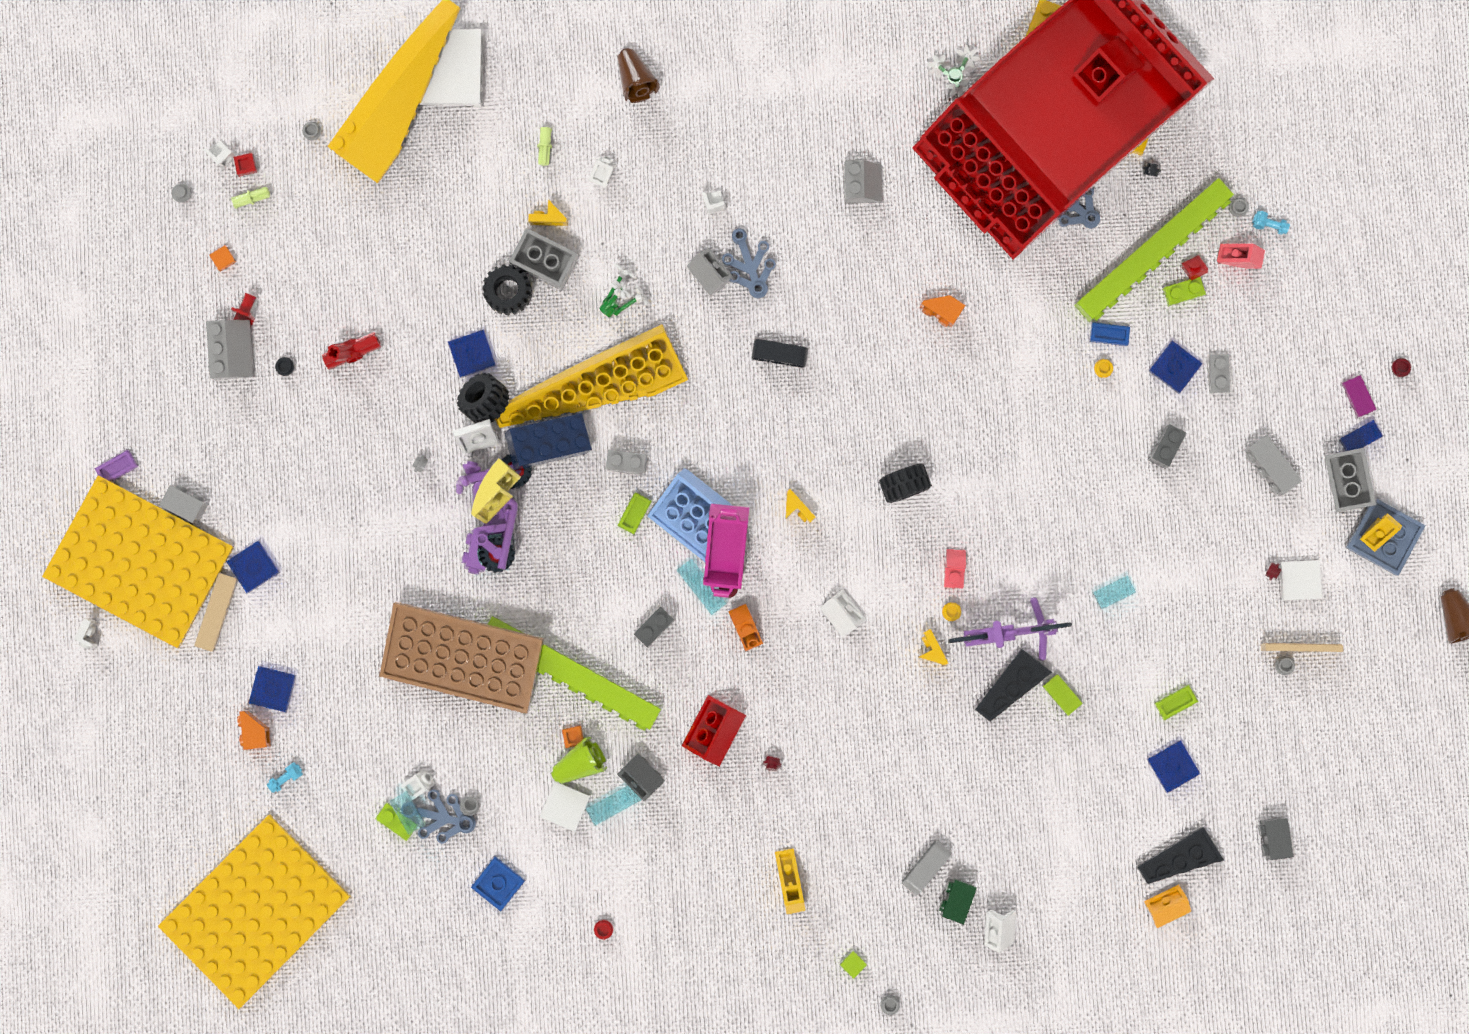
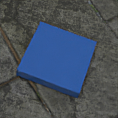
(498, 883)

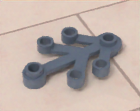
(1083, 218)
(750, 267)
(444, 817)

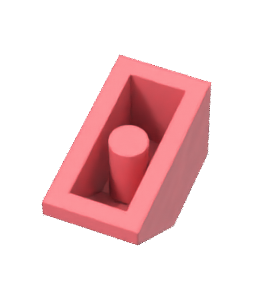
(1241, 255)

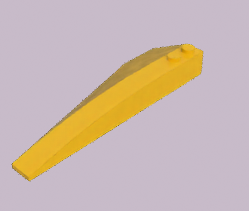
(382, 117)
(622, 373)

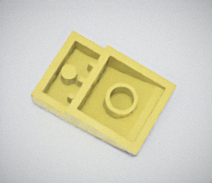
(494, 491)

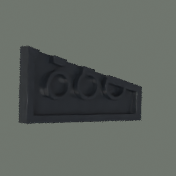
(1016, 680)
(1184, 855)

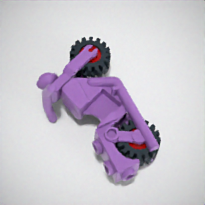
(495, 552)

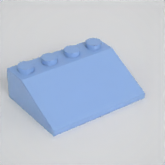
(685, 511)

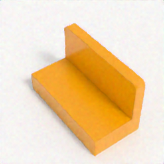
(1168, 906)

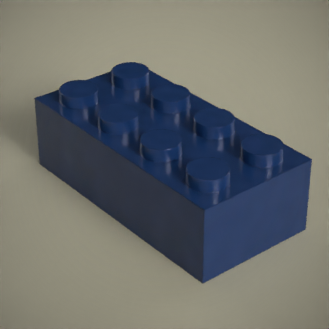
(547, 441)

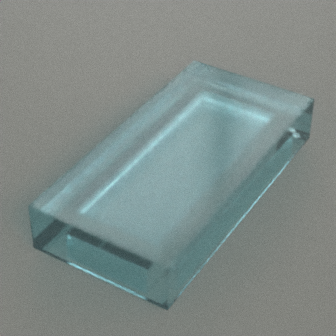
(1114, 592)
(407, 812)

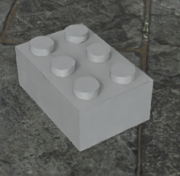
(544, 259)
(1351, 480)

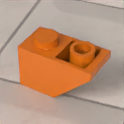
(943, 308)
(745, 627)
(254, 732)

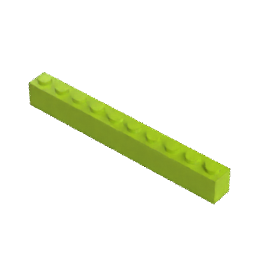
(1153, 250)
(593, 685)

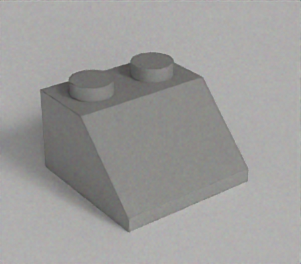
(862, 182)

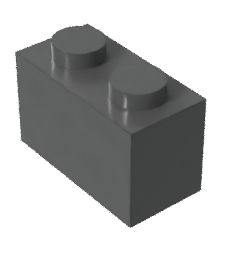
(1167, 446)
(654, 627)
(641, 777)
(1276, 838)

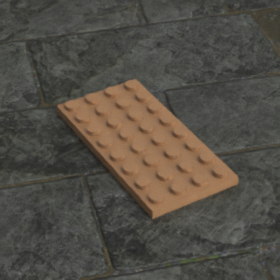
(461, 657)

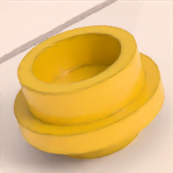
(1103, 368)
(951, 611)

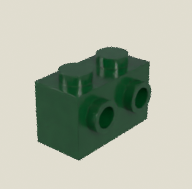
(957, 901)

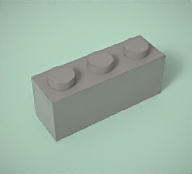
(1272, 466)

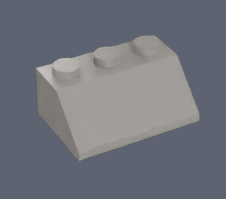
(229, 349)

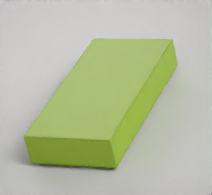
(634, 513)
(1062, 694)
(1176, 702)

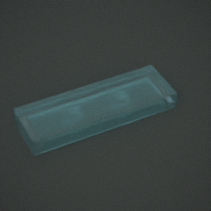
(694, 578)
(612, 805)

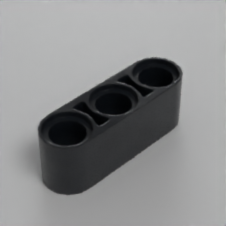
(779, 353)

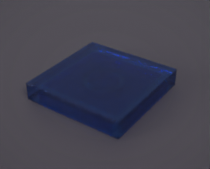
(472, 353)
(1175, 367)
(253, 567)
(272, 689)
(1173, 766)

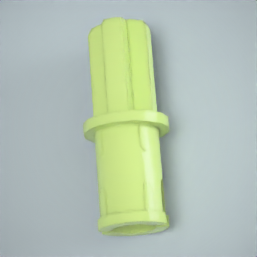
(544, 146)
(250, 197)

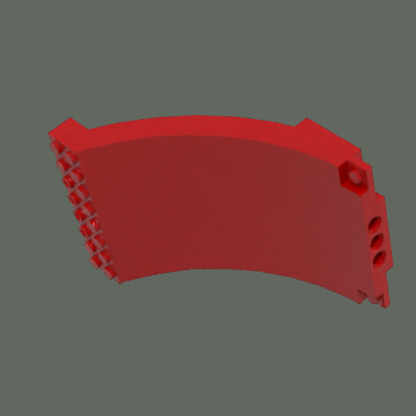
(1059, 115)

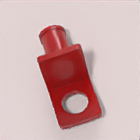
(243, 311)

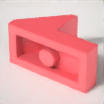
(954, 568)

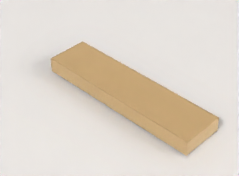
(216, 612)
(1301, 647)

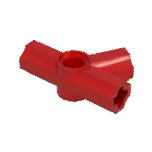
(350, 350)

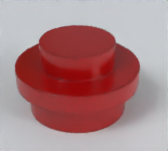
(603, 929)

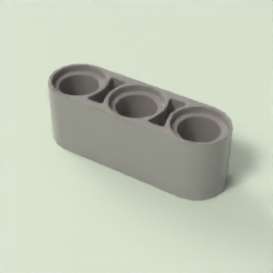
(926, 867)

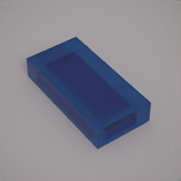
(1361, 436)

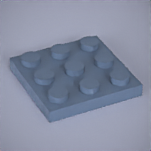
(1397, 549)

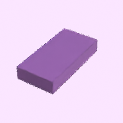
(117, 466)

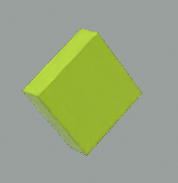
(853, 964)

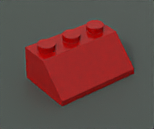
(713, 730)

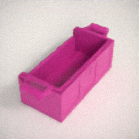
(725, 548)

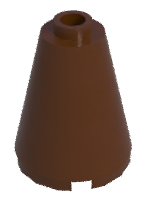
(636, 77)
(1456, 615)

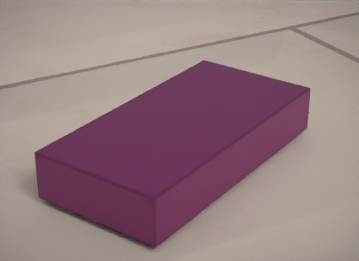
(1359, 396)

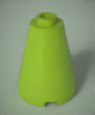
(580, 762)

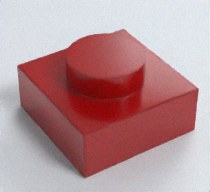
(245, 164)
(1194, 267)

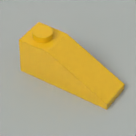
(790, 881)

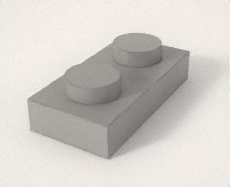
(1219, 374)

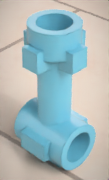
(1260, 221)
(293, 772)

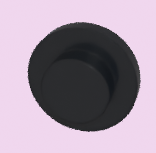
(1151, 170)
(284, 366)

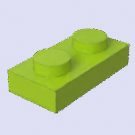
(1184, 291)
(389, 818)

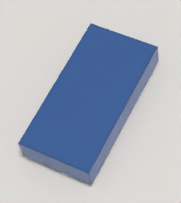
(1109, 334)

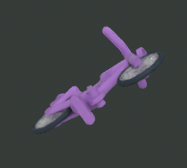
(999, 633)

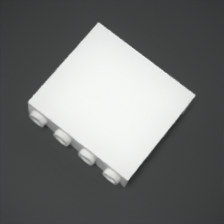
(459, 71)

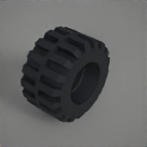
(496, 278)
(483, 398)
(905, 483)

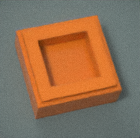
(222, 258)
(572, 736)

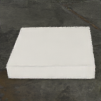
(476, 437)
(1301, 580)
(565, 806)

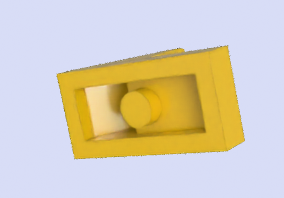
(552, 218)
(794, 503)
(1380, 532)
(935, 654)

